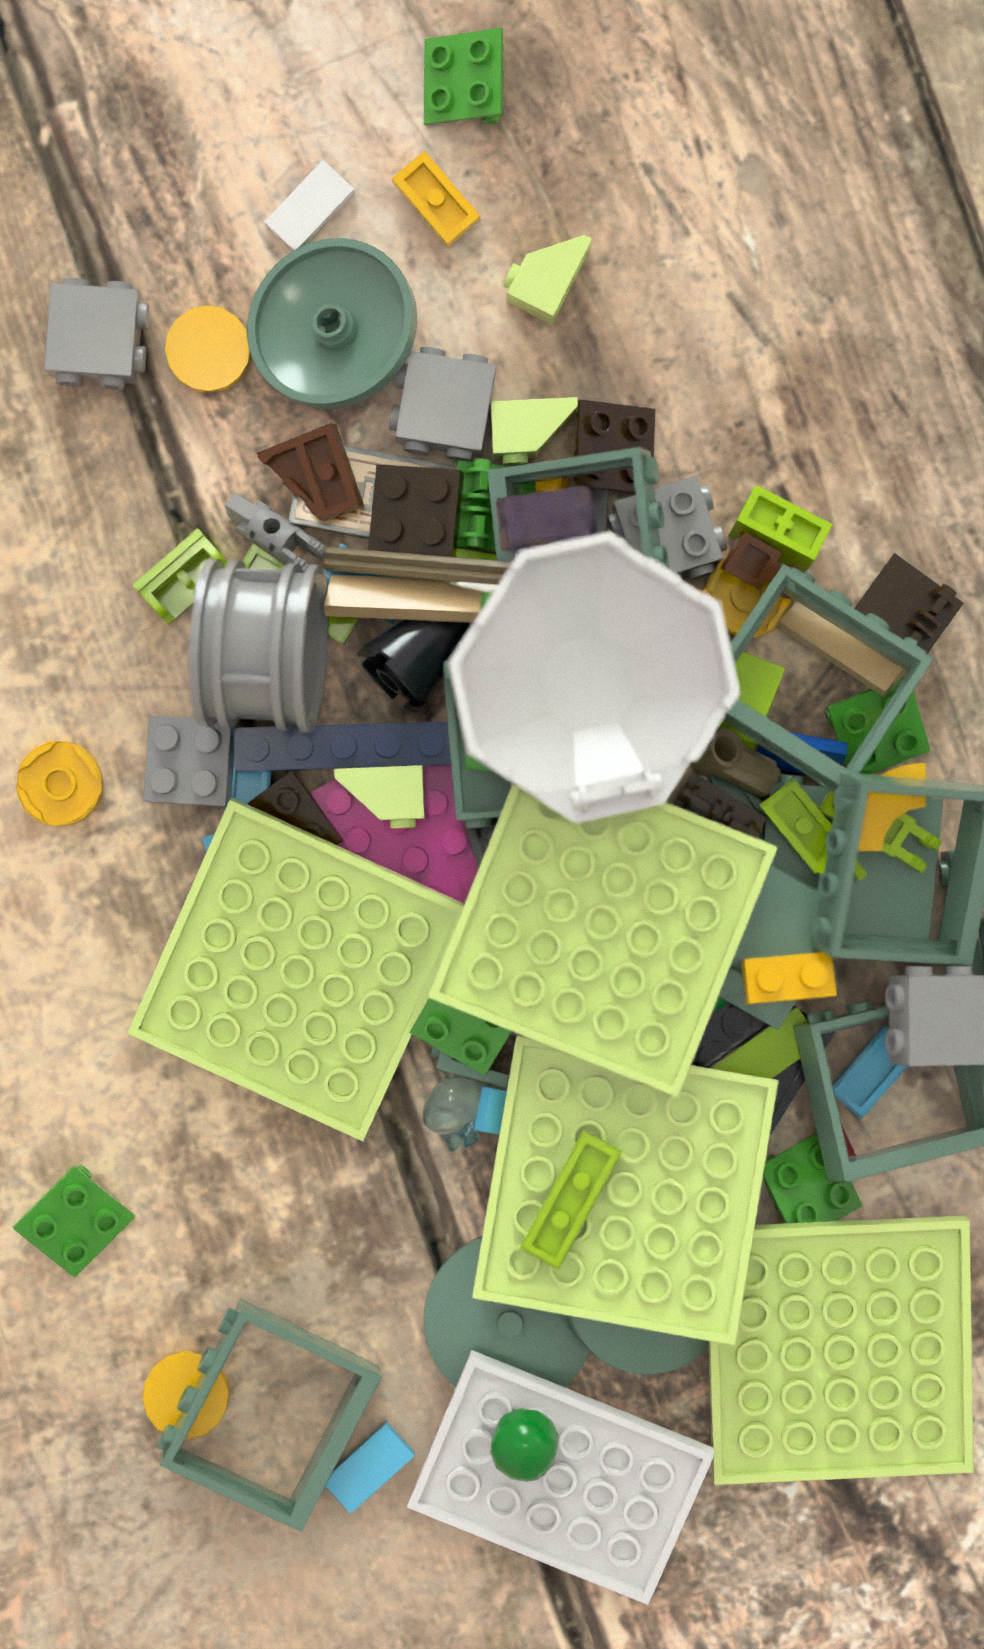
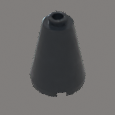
(411, 658)

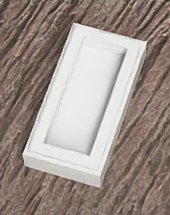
(309, 206)

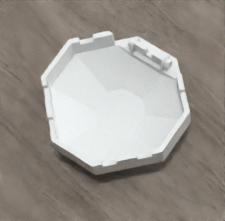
(593, 677)

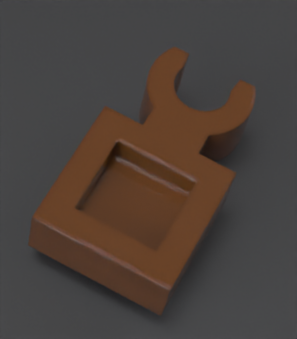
(753, 561)

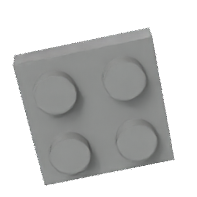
(188, 762)

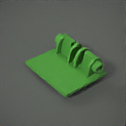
(464, 77)
(476, 514)
(857, 715)
(460, 1035)
(801, 1185)
(74, 1221)

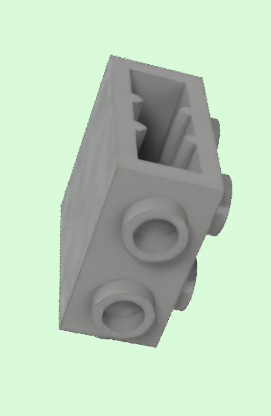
(95, 333)
(443, 403)
(687, 530)
(935, 1017)

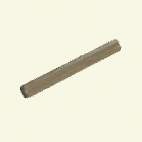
(415, 565)

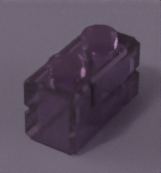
(545, 518)

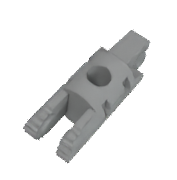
(260, 521)

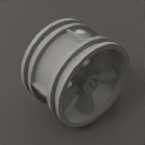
(258, 645)

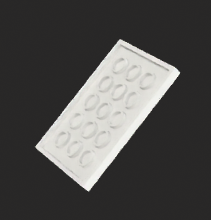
(600, 1510)

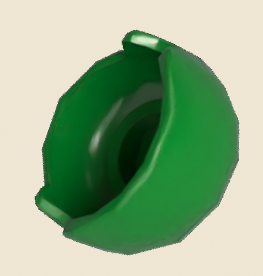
(524, 1445)

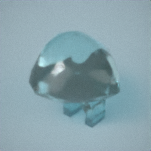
(451, 1111)

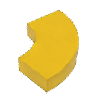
(885, 808)

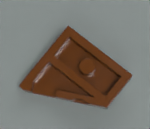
(316, 471)

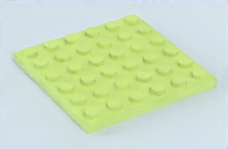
(604, 932)
(297, 969)
(672, 1220)
(848, 1354)

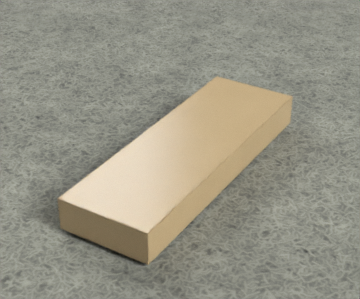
(841, 649)

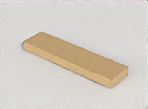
(404, 598)

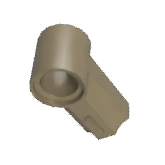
(737, 764)

